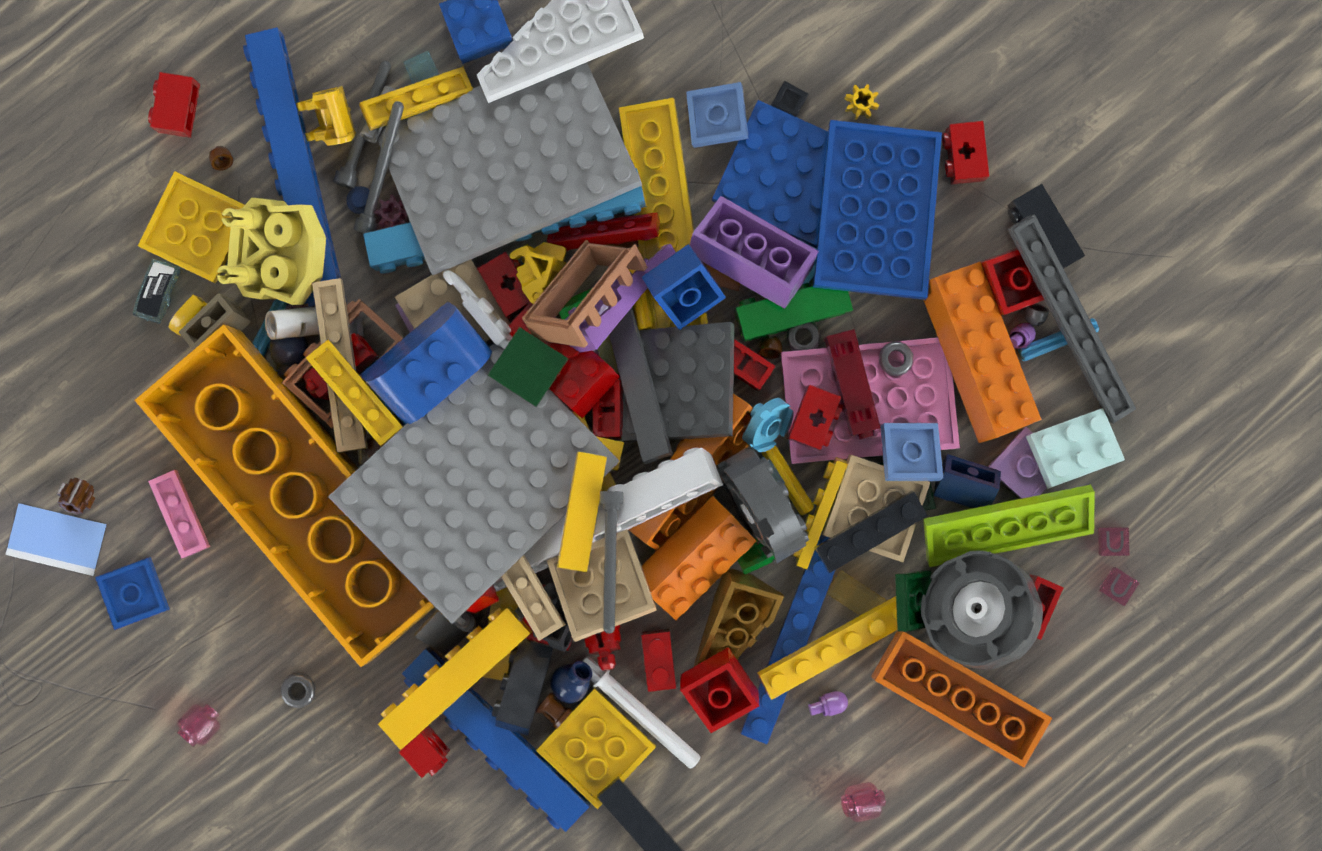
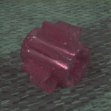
(387, 207)

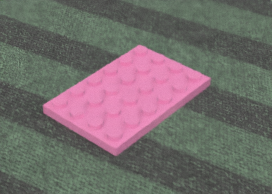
(916, 397)

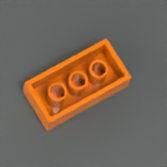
(695, 557)

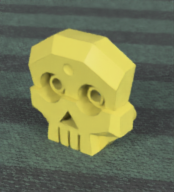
(261, 249)

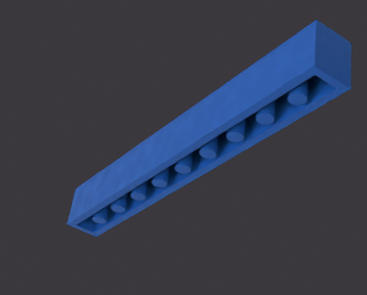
(286, 133)

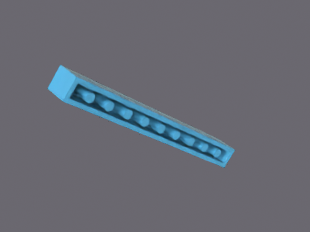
(400, 246)

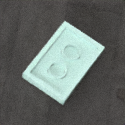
(1075, 448)

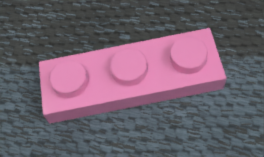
(179, 514)

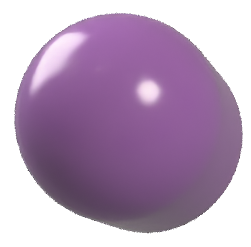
(1022, 335)
(829, 704)

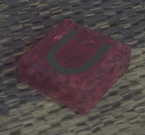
(1113, 541)
(1119, 586)

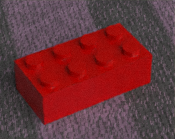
(582, 378)

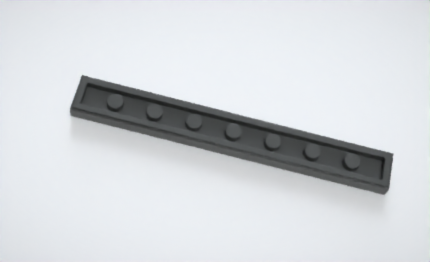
(1071, 318)

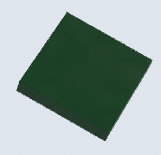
(527, 367)
(909, 594)

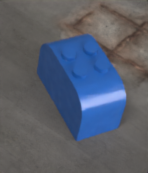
(428, 364)

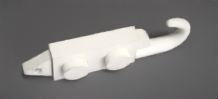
(481, 311)

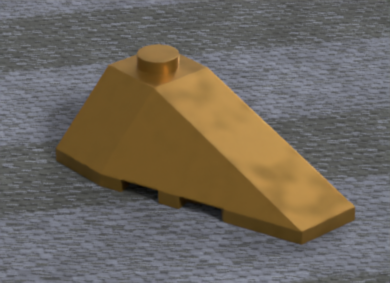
(738, 614)

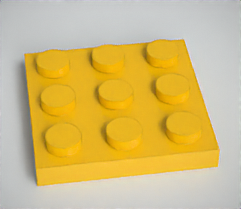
(190, 227)
(595, 746)

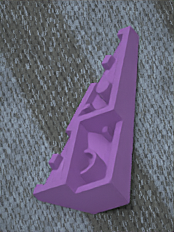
(626, 299)

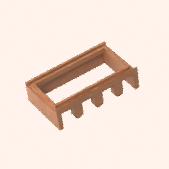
(541, 316)
(296, 371)

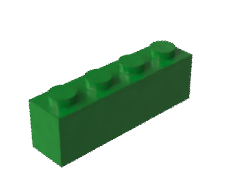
(806, 306)

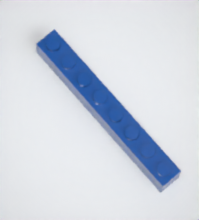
(506, 750)

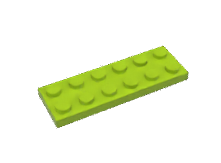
(1011, 524)

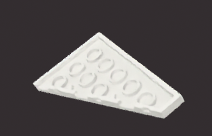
(558, 40)

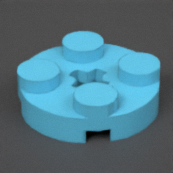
(767, 423)

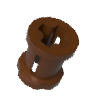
(553, 710)

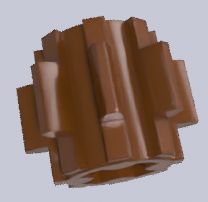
(76, 496)

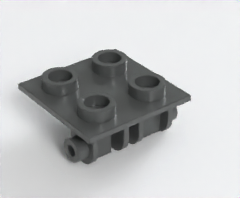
(445, 636)

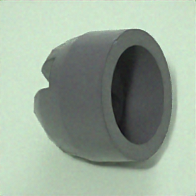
(1036, 314)

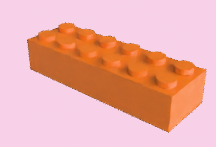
(980, 353)
(660, 528)
(961, 698)

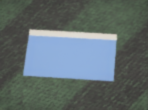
(56, 539)

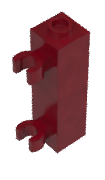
(852, 384)

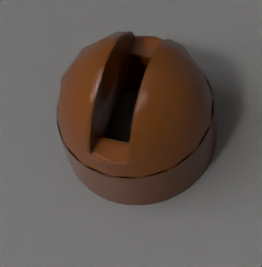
(215, 160)
(770, 347)

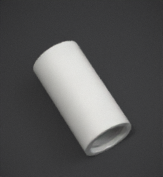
(292, 323)

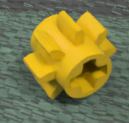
(859, 109)

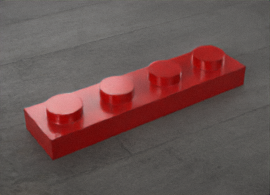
(612, 231)

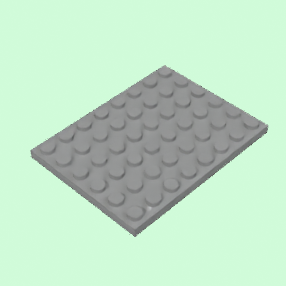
(507, 167)
(468, 487)

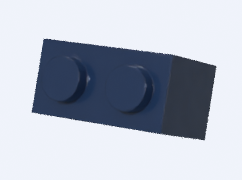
(967, 483)

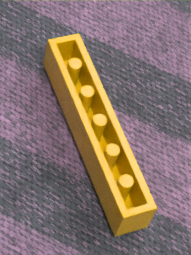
(455, 677)

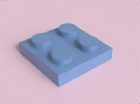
(717, 115)
(911, 452)

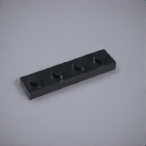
(870, 531)

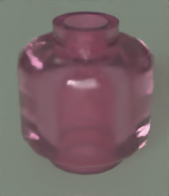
(198, 724)
(863, 802)

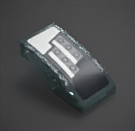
(155, 291)

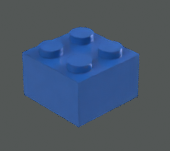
(476, 27)
(683, 287)

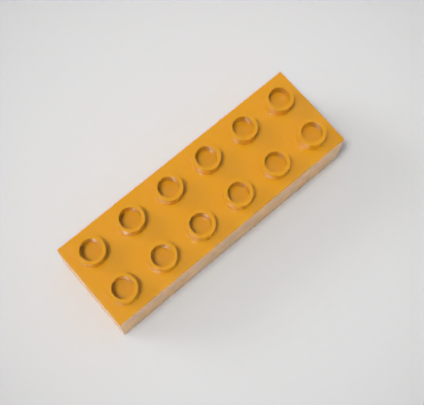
(275, 477)

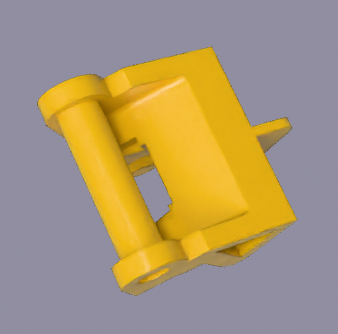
(332, 115)
(539, 267)

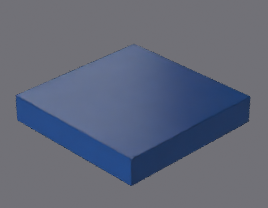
(132, 593)

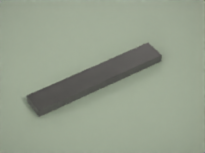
(639, 390)

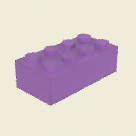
(753, 252)

